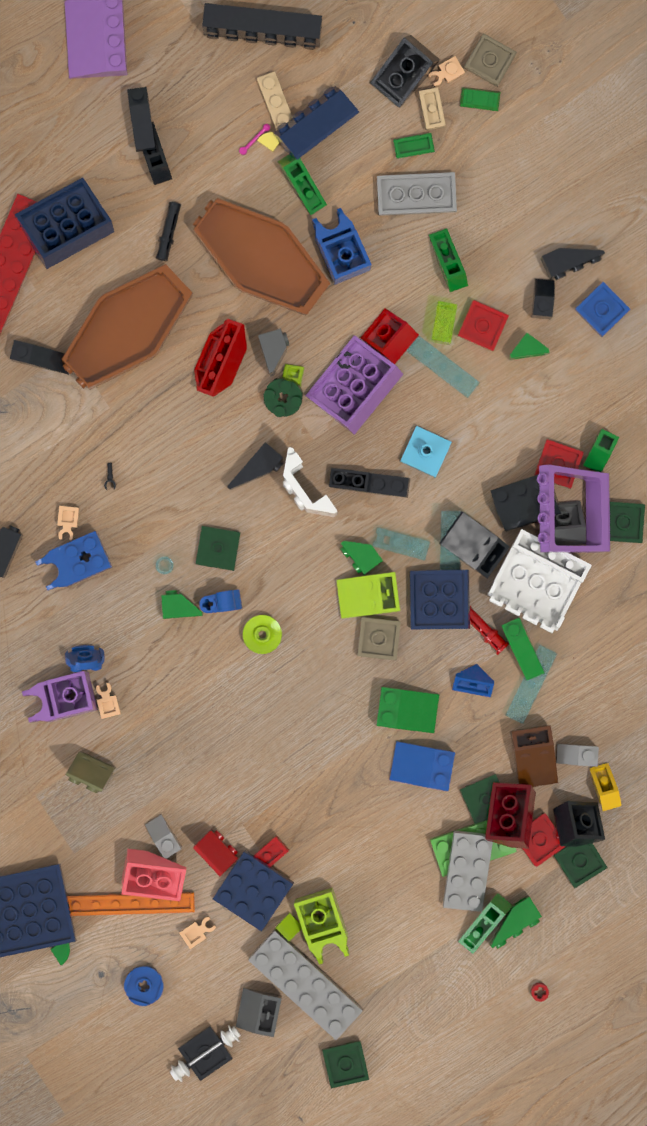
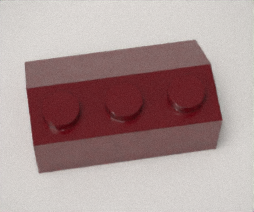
(511, 815)

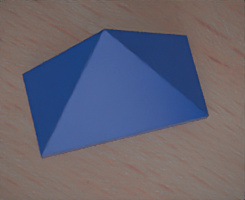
(474, 681)

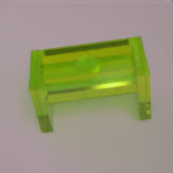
(444, 323)

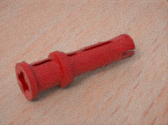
(490, 635)

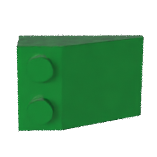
(407, 710)

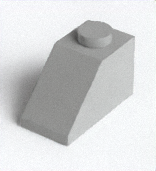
(577, 755)
(163, 836)

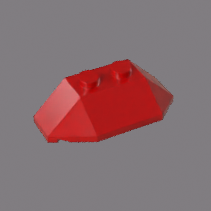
(220, 358)

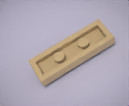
(274, 99)

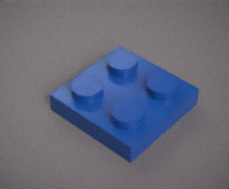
(602, 309)

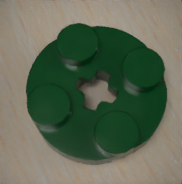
(286, 386)

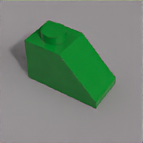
(178, 606)

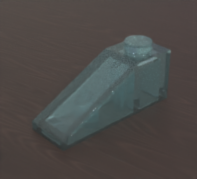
(447, 560)

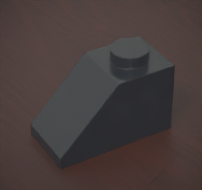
(543, 299)

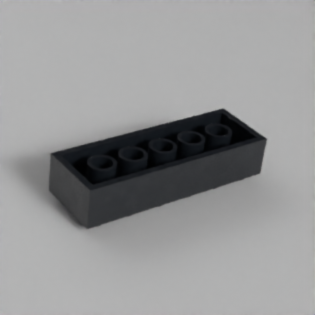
(262, 25)

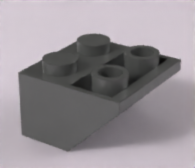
(258, 1012)

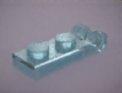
(402, 544)

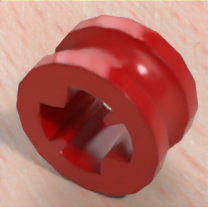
(535, 987)

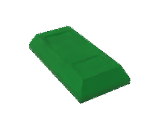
(480, 99)
(413, 145)

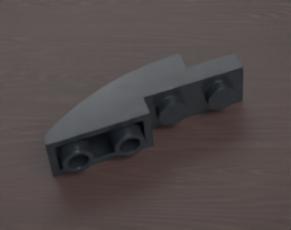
(369, 482)

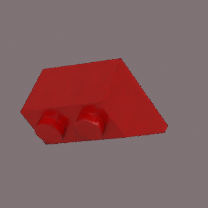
(389, 336)
(216, 852)

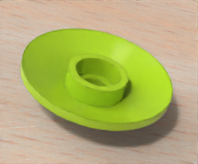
(251, 634)

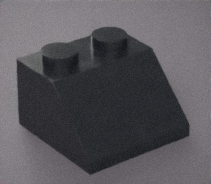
(578, 823)

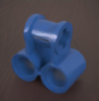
(222, 602)

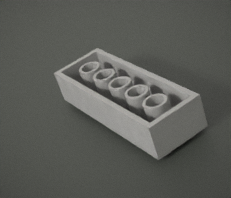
(305, 984)

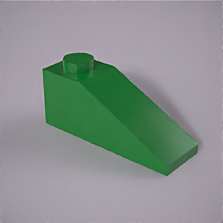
(302, 183)
(448, 260)
(523, 649)
(485, 923)

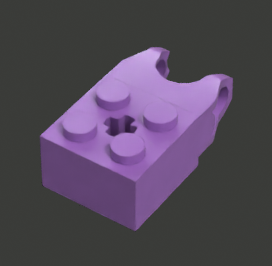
(56, 700)

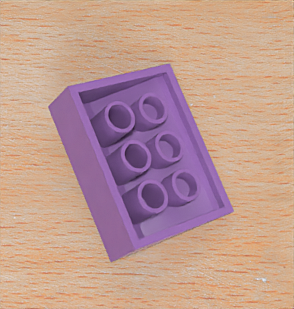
(95, 38)
(357, 391)

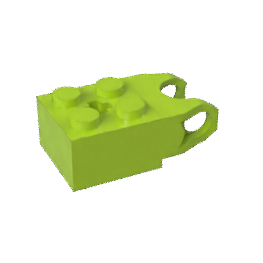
(324, 929)

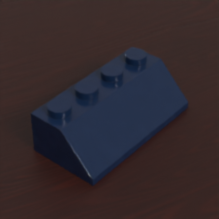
(315, 122)

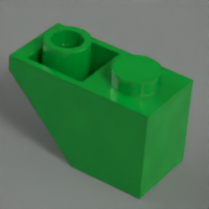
(601, 450)
(362, 554)

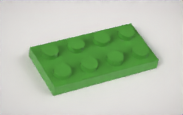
(442, 846)

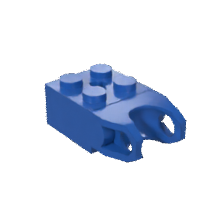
(339, 242)
(69, 562)

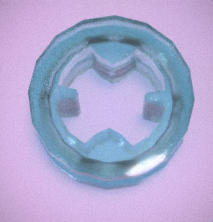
(158, 565)

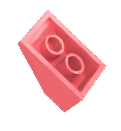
(152, 876)

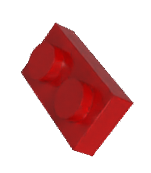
(272, 851)

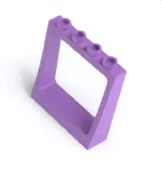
(596, 510)

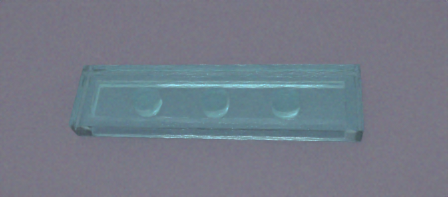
(443, 366)
(529, 689)

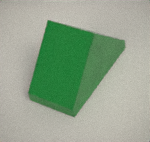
(528, 348)

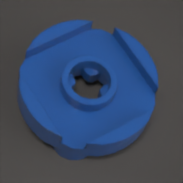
(84, 658)
(153, 979)

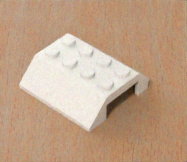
(322, 506)
(537, 582)

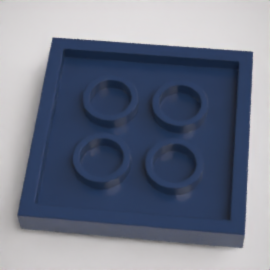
(440, 599)
(253, 890)

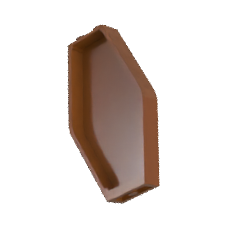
(260, 256)
(127, 327)

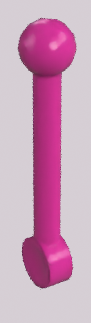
(243, 150)

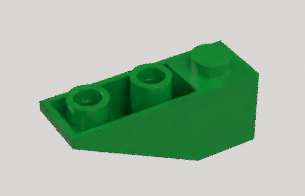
(517, 918)

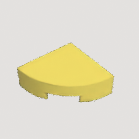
(269, 141)

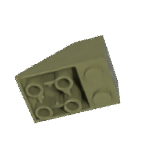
(90, 772)

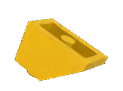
(605, 787)

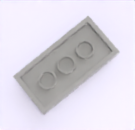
(416, 194)
(467, 871)

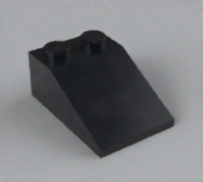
(404, 70)

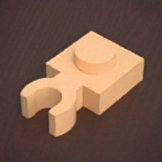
(449, 71)
(68, 518)
(108, 704)
(195, 933)

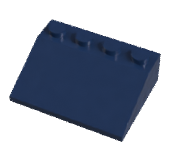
(65, 223)

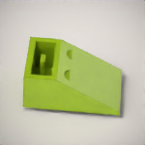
(368, 595)

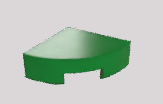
(61, 952)

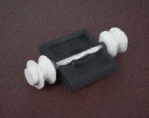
(205, 1053)

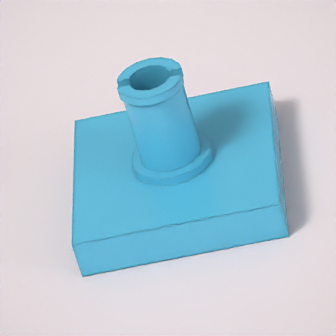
(425, 451)

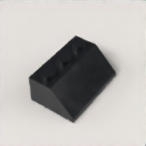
(518, 503)

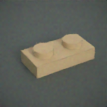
(432, 109)

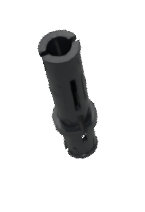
(166, 238)

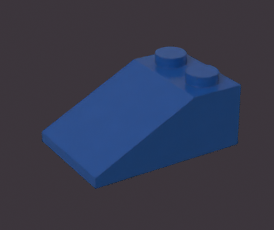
(422, 766)

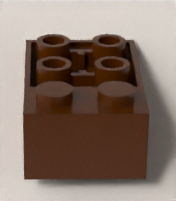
(534, 755)

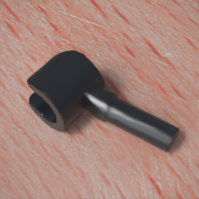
(110, 476)

